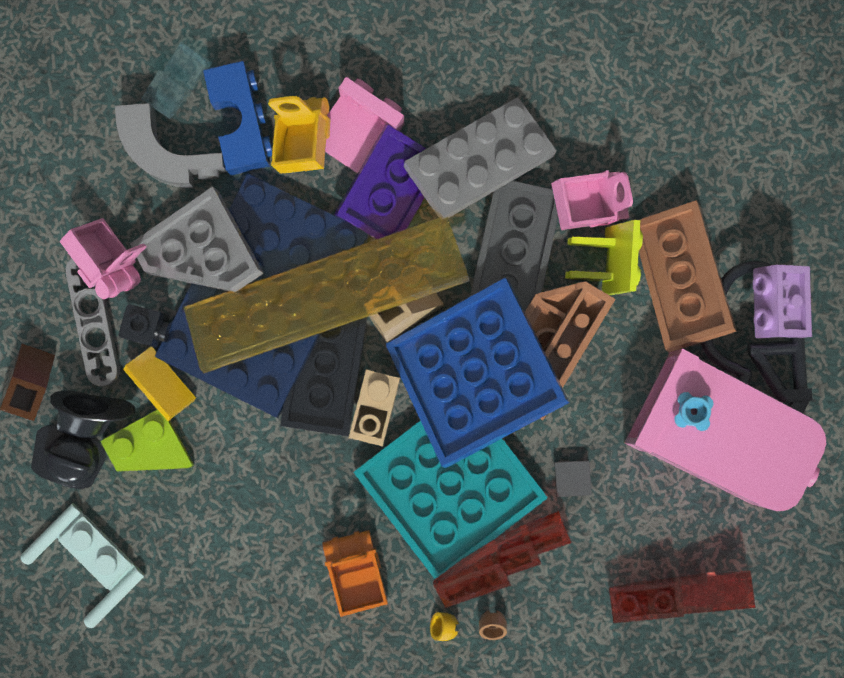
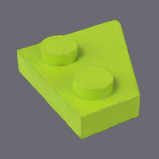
(147, 445)

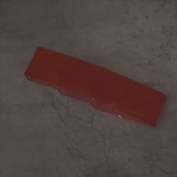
(493, 563)

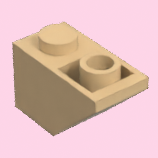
(401, 318)
(374, 407)

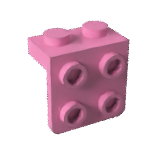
(358, 121)

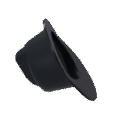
(88, 414)
(67, 458)

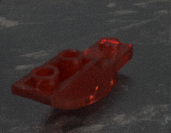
(681, 596)

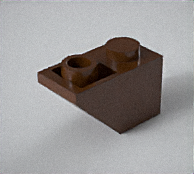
(27, 382)

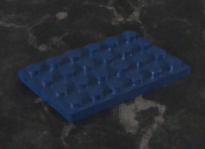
(282, 237)

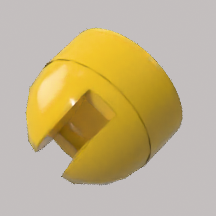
(443, 626)

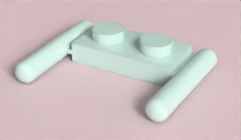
(95, 553)

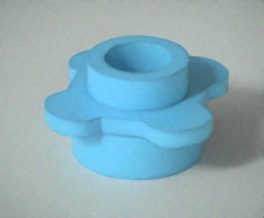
(702, 405)

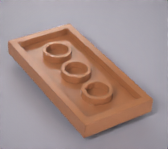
(684, 278)

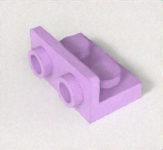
(782, 301)

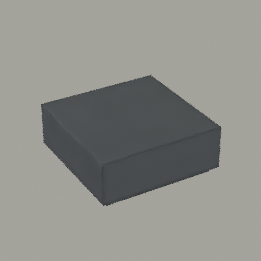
(572, 478)

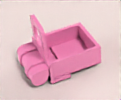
(592, 199)
(102, 258)

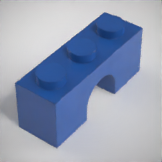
(233, 88)

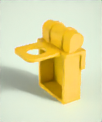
(299, 133)

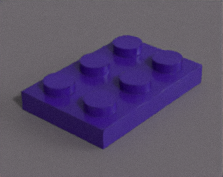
(383, 193)

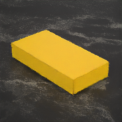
(159, 383)

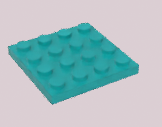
(452, 508)

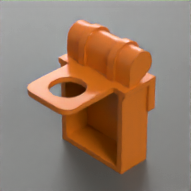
(355, 573)

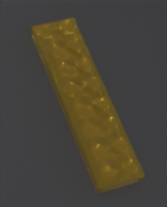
(325, 294)

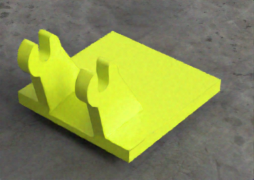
(622, 267)

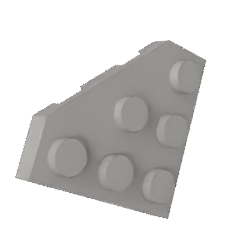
(200, 246)

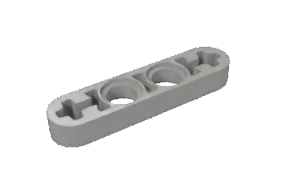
(86, 323)

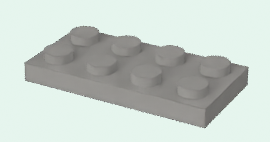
(479, 158)

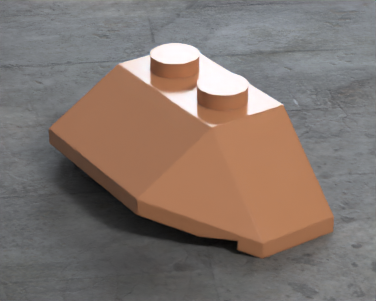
(566, 323)

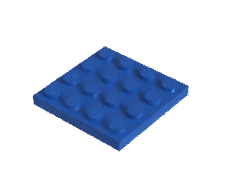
(476, 373)

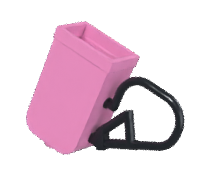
(753, 441)

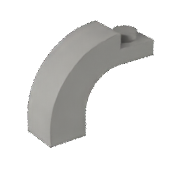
(139, 137)

